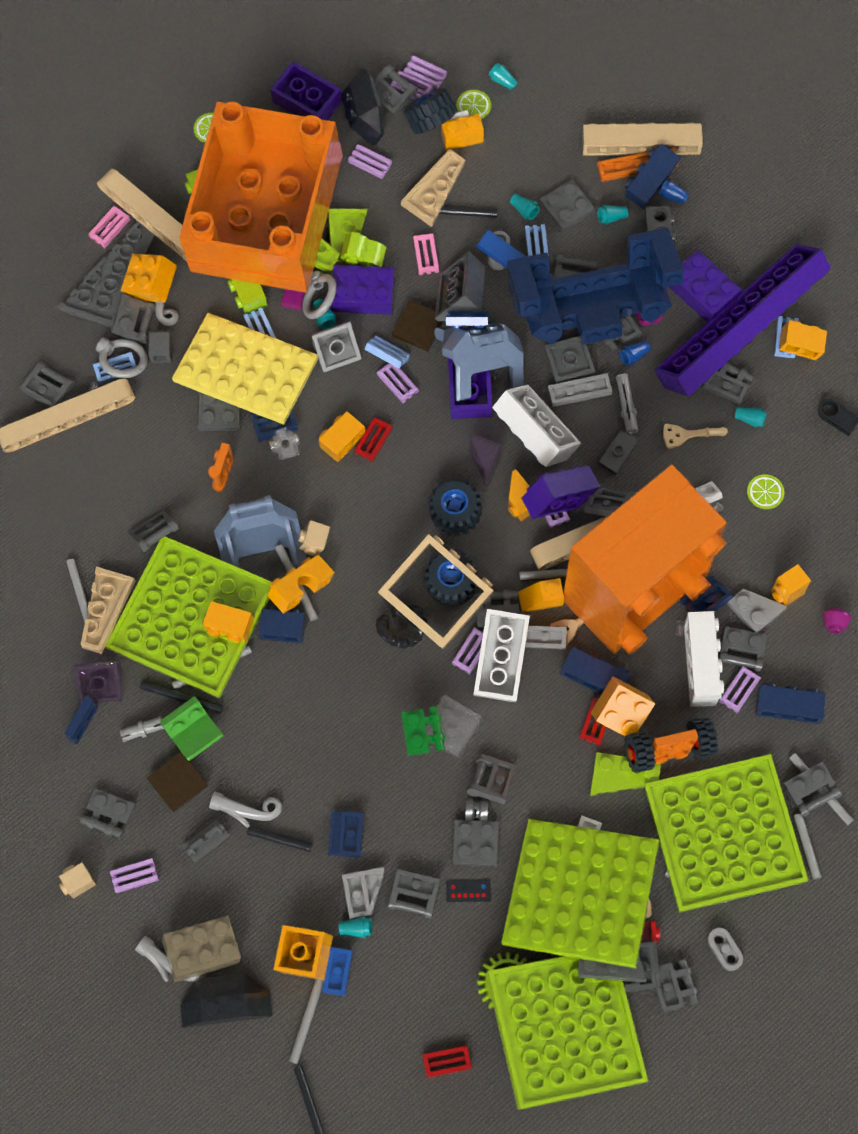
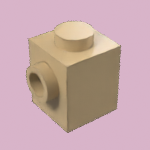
(313, 538)
(76, 880)

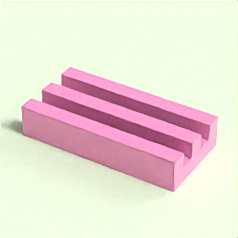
(122, 219)
(428, 268)

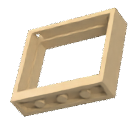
(454, 558)

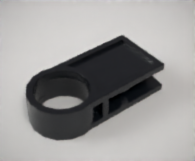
(843, 420)

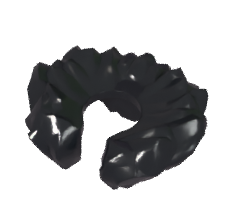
(401, 639)

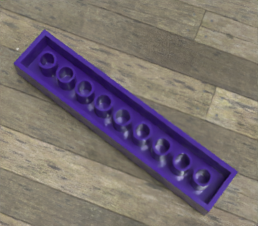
(742, 319)

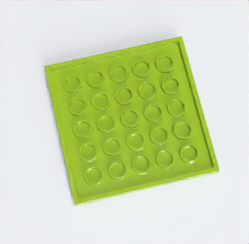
(167, 614)
(725, 833)
(581, 893)
(564, 1032)

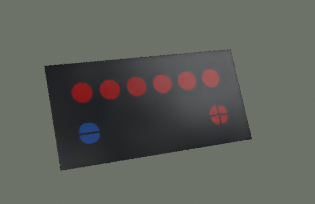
(468, 891)

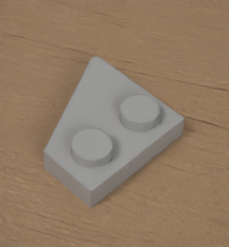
(755, 609)
(362, 891)

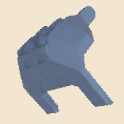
(482, 350)
(258, 528)

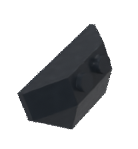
(363, 107)
(225, 1000)

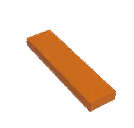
(622, 166)

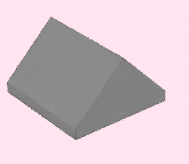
(336, 346)

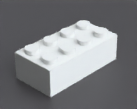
(536, 425)
(501, 655)
(702, 659)

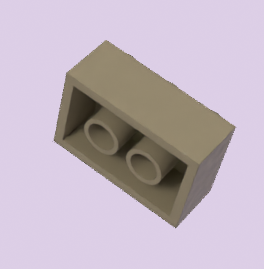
(201, 949)

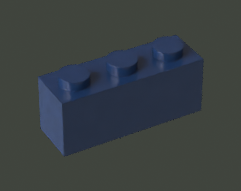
(651, 175)
(591, 671)
(790, 703)

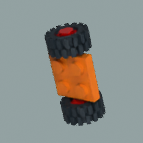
(698, 739)

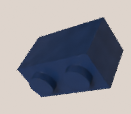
(282, 627)

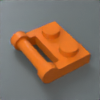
(222, 467)

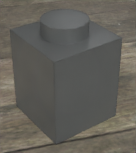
(160, 347)

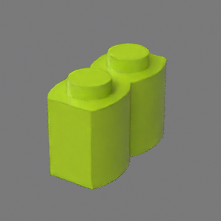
(362, 251)

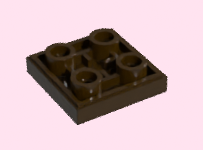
(417, 326)
(177, 782)

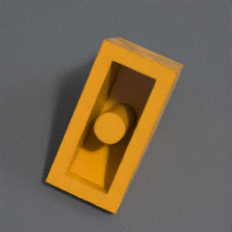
(517, 490)
(541, 595)

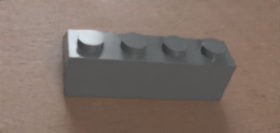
(460, 287)

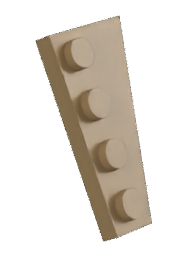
(433, 189)
(107, 601)

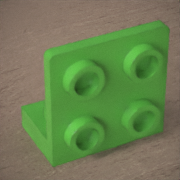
(191, 728)

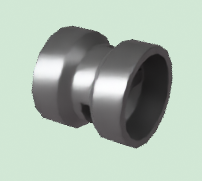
(476, 809)

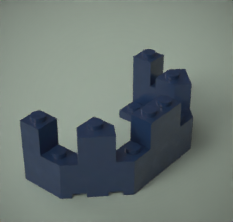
(597, 297)

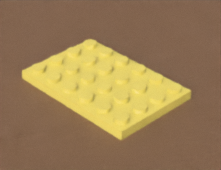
(245, 368)

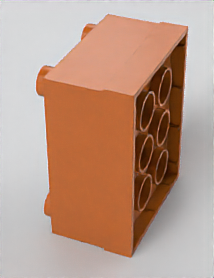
(261, 196)
(643, 560)

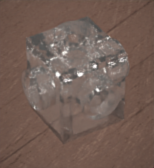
(290, 449)

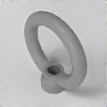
(317, 283)
(106, 348)

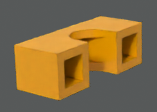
(312, 573)

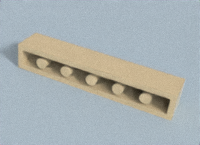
(641, 138)

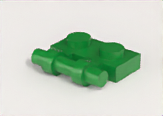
(415, 731)

